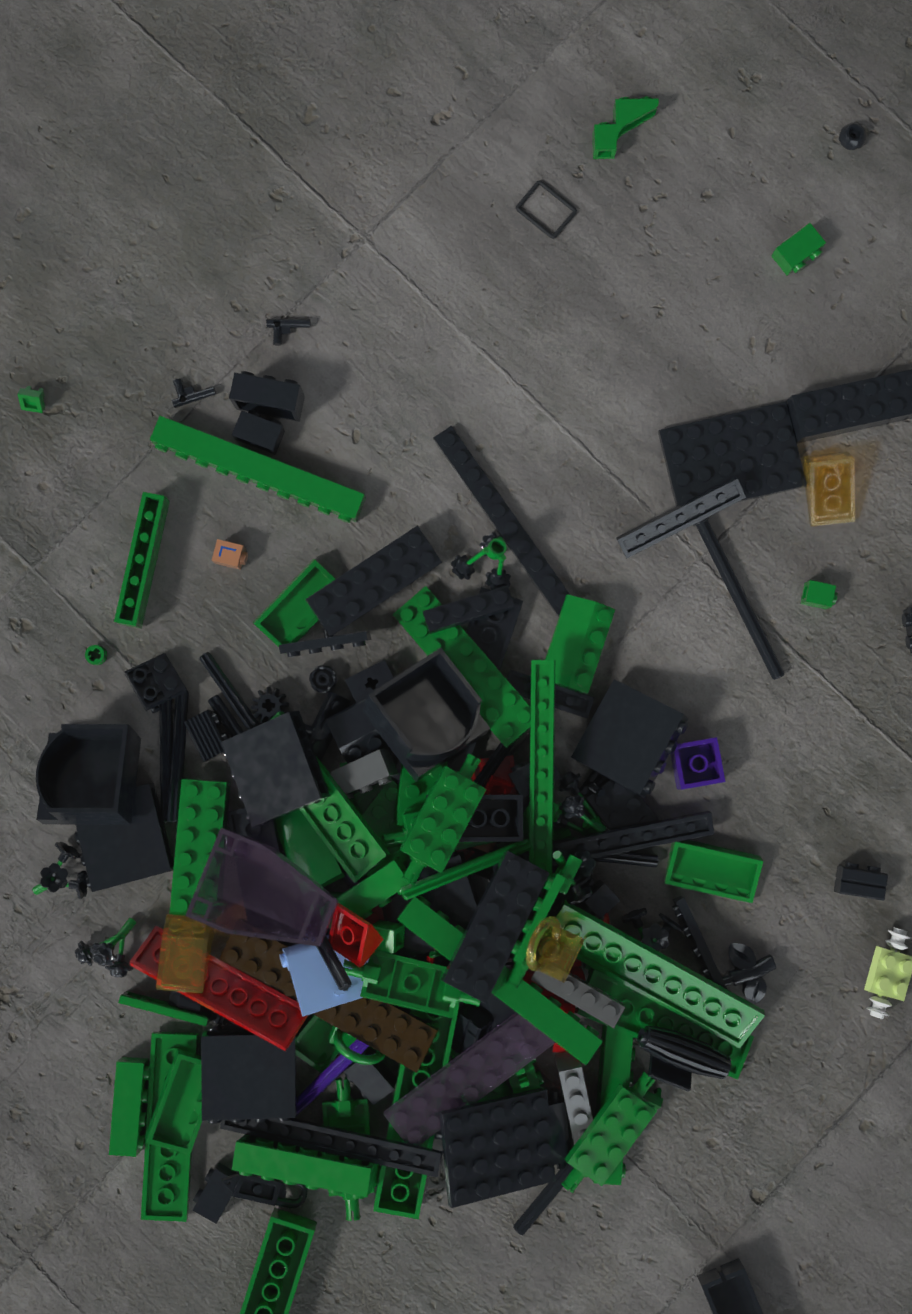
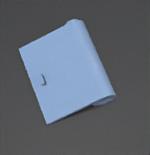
(313, 981)

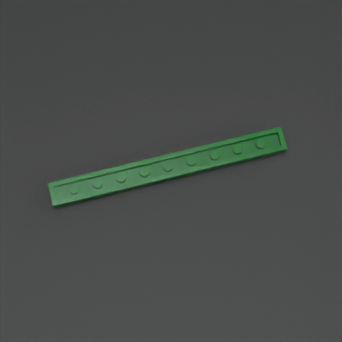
(542, 764)

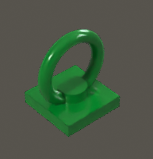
(343, 1041)

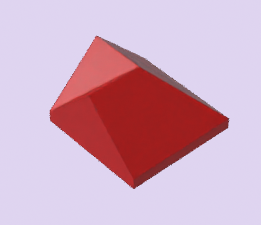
(353, 936)

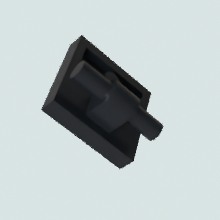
(155, 682)

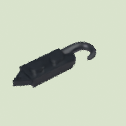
(263, 1191)

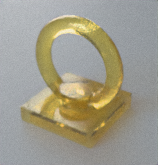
(552, 949)

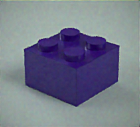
(697, 764)

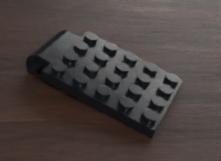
(503, 1145)

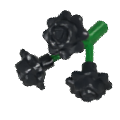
(103, 952)

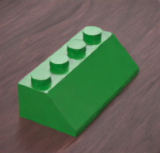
(579, 642)

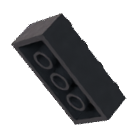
(496, 820)

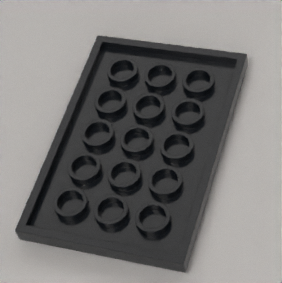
(747, 444)

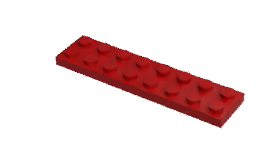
(233, 996)

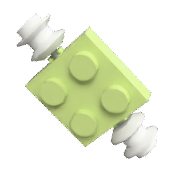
(889, 973)

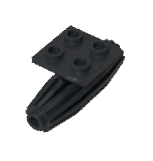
(679, 1055)

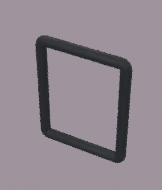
(556, 195)

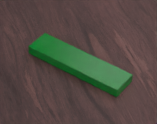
(163, 1008)

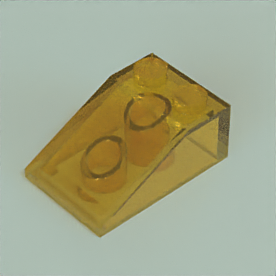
(830, 488)
(184, 954)

